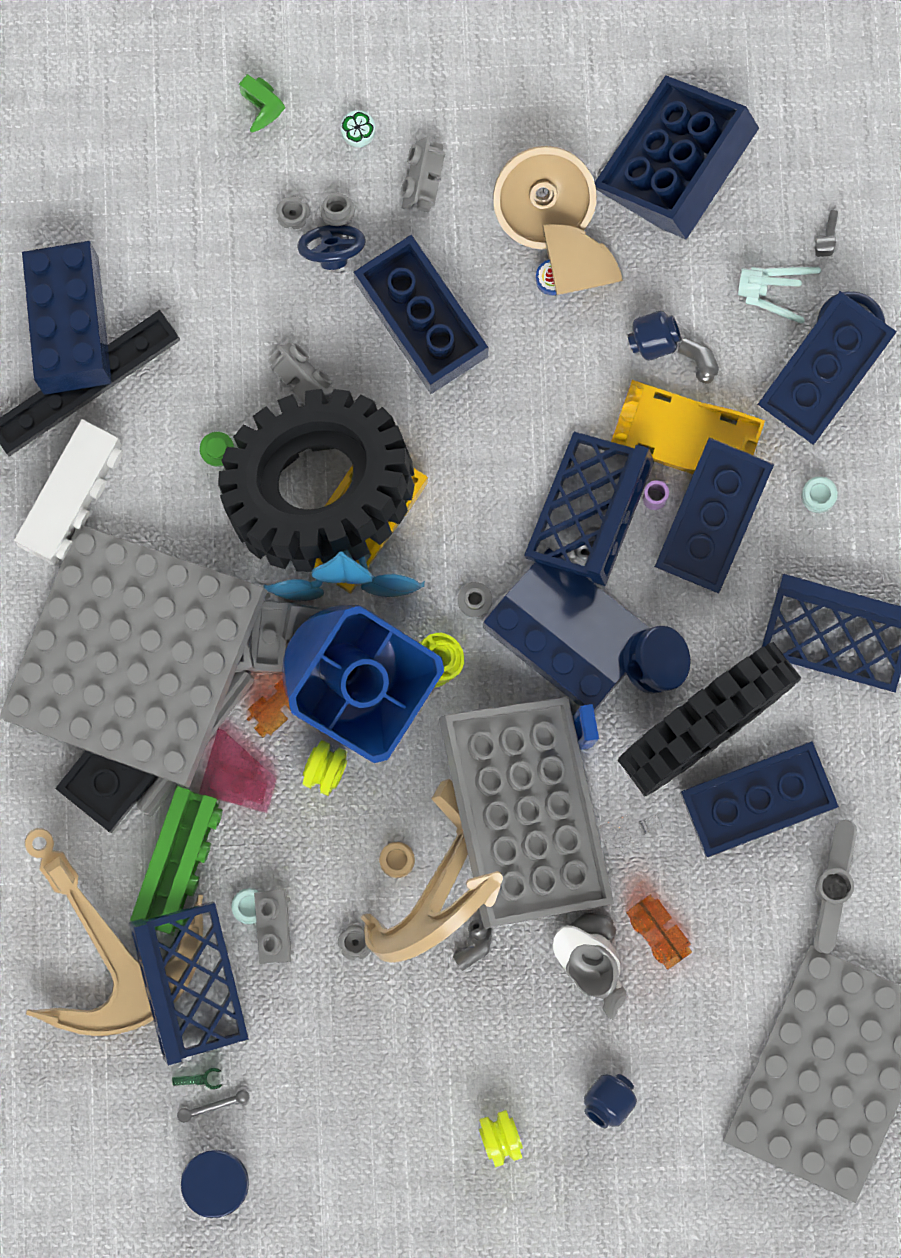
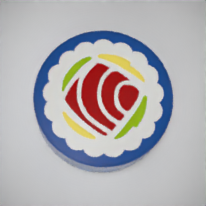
(544, 279)

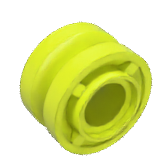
(451, 654)
(324, 768)
(500, 1138)

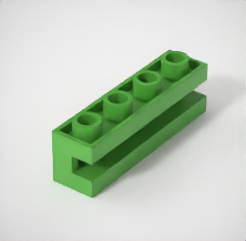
(177, 856)

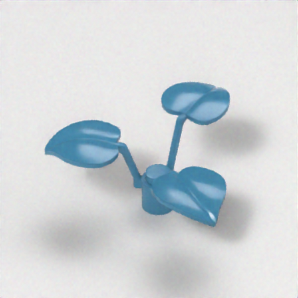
(345, 570)

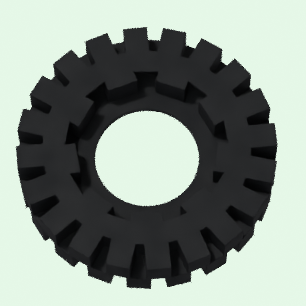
(301, 535)
(709, 718)

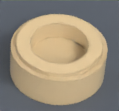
(397, 860)

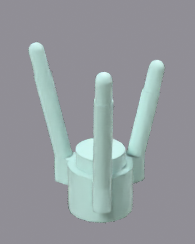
(756, 281)

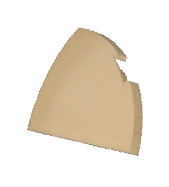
(578, 259)

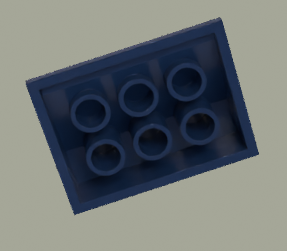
(677, 155)
(565, 631)

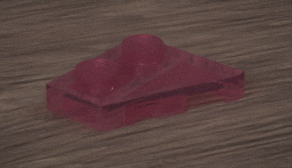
(236, 776)

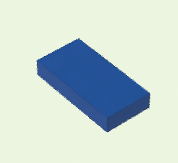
(586, 726)

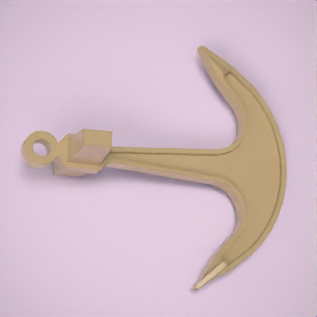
(426, 923)
(128, 1003)

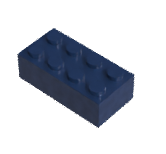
(421, 314)
(66, 317)

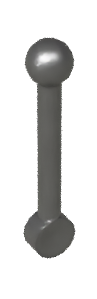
(185, 1115)

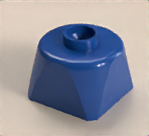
(379, 697)

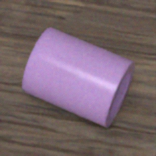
(655, 485)

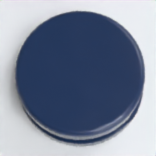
(657, 659)
(214, 1184)

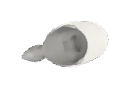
(592, 966)

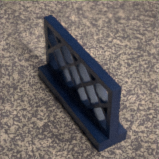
(616, 519)
(841, 601)
(158, 989)

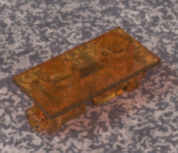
(268, 711)
(666, 945)

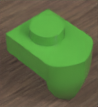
(262, 96)

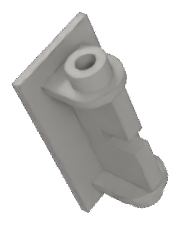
(417, 186)
(294, 364)
(273, 926)

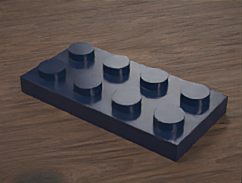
(827, 367)
(714, 515)
(759, 799)

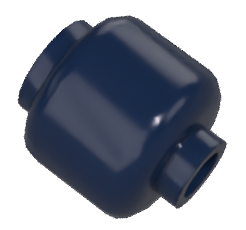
(654, 335)
(610, 1100)

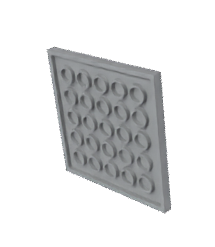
(133, 655)

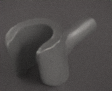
(825, 244)

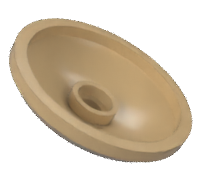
(568, 201)

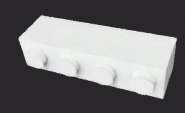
(69, 492)

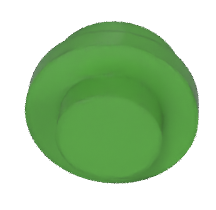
(213, 448)

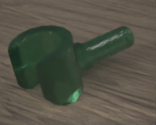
(198, 1079)

